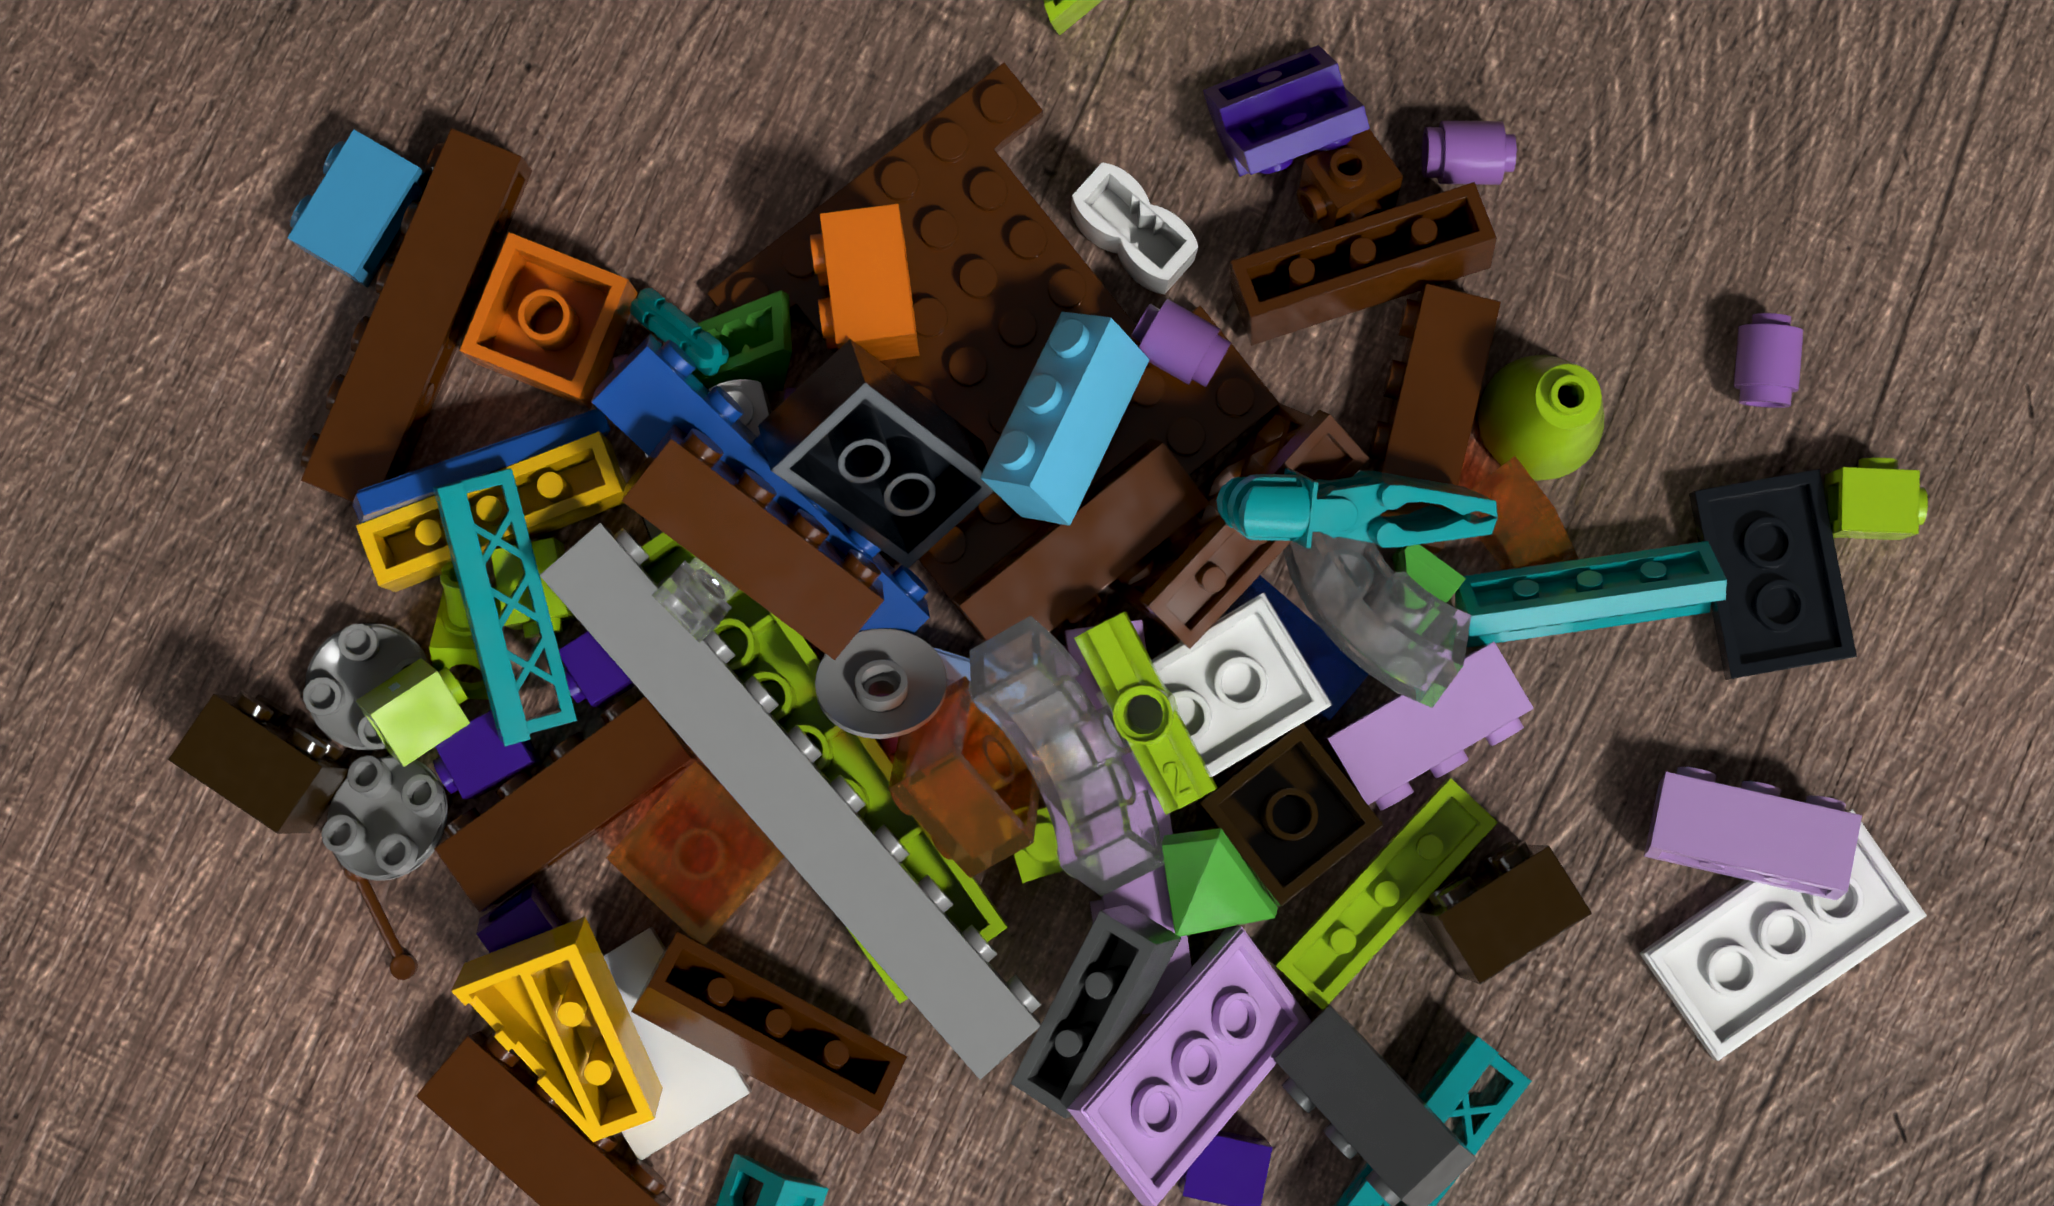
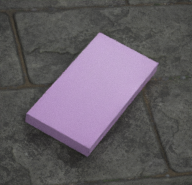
(1189, 1066)

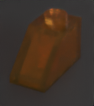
(1527, 522)

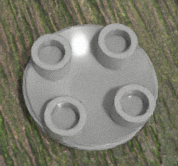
(347, 669)
(385, 818)

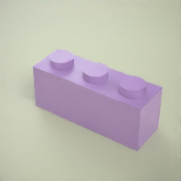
(1408, 738)
(1753, 833)

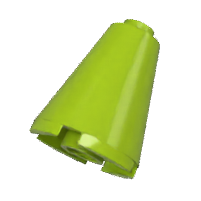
(1543, 415)

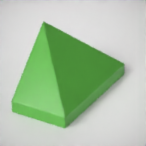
(756, 342)
(1428, 571)
(1211, 884)

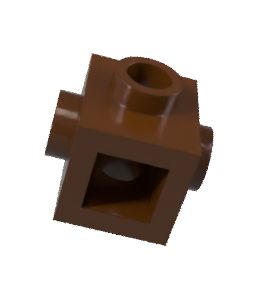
(1348, 182)

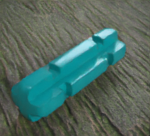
(673, 324)

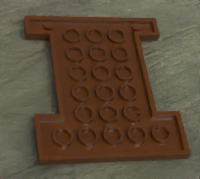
(985, 298)

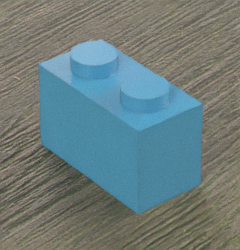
(357, 207)

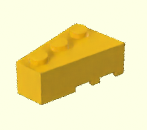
(568, 1024)

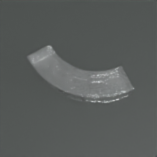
(1380, 616)
(1073, 753)

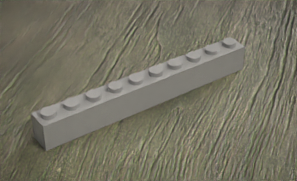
(795, 803)

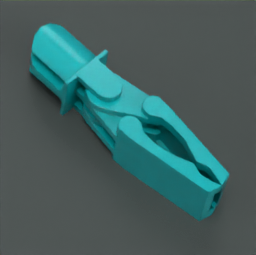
(1296, 506)

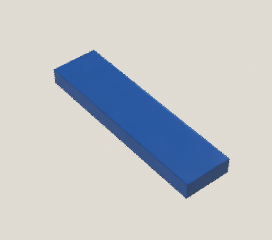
(419, 484)

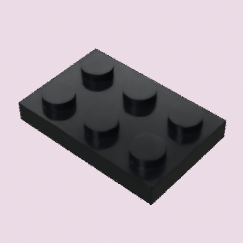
(1780, 571)

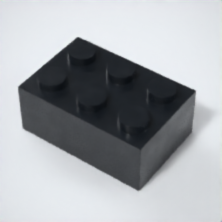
(876, 454)

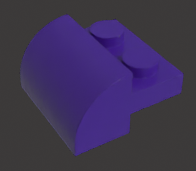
(1284, 112)

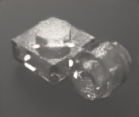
(696, 597)

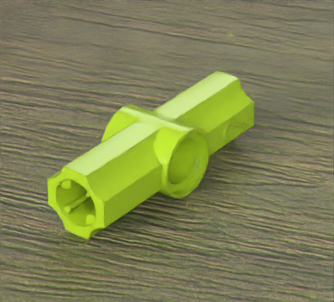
(1164, 753)

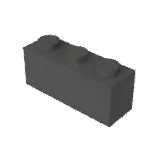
(1095, 1006)
(1372, 1112)

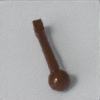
(403, 965)

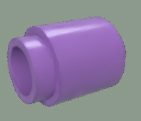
(1468, 152)
(1180, 342)
(1768, 361)

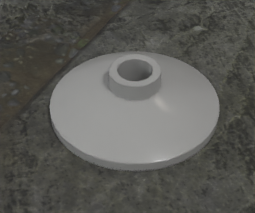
(877, 664)

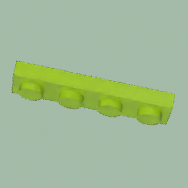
(1385, 893)

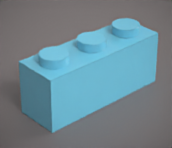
(1065, 418)

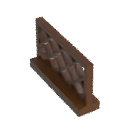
(1216, 560)

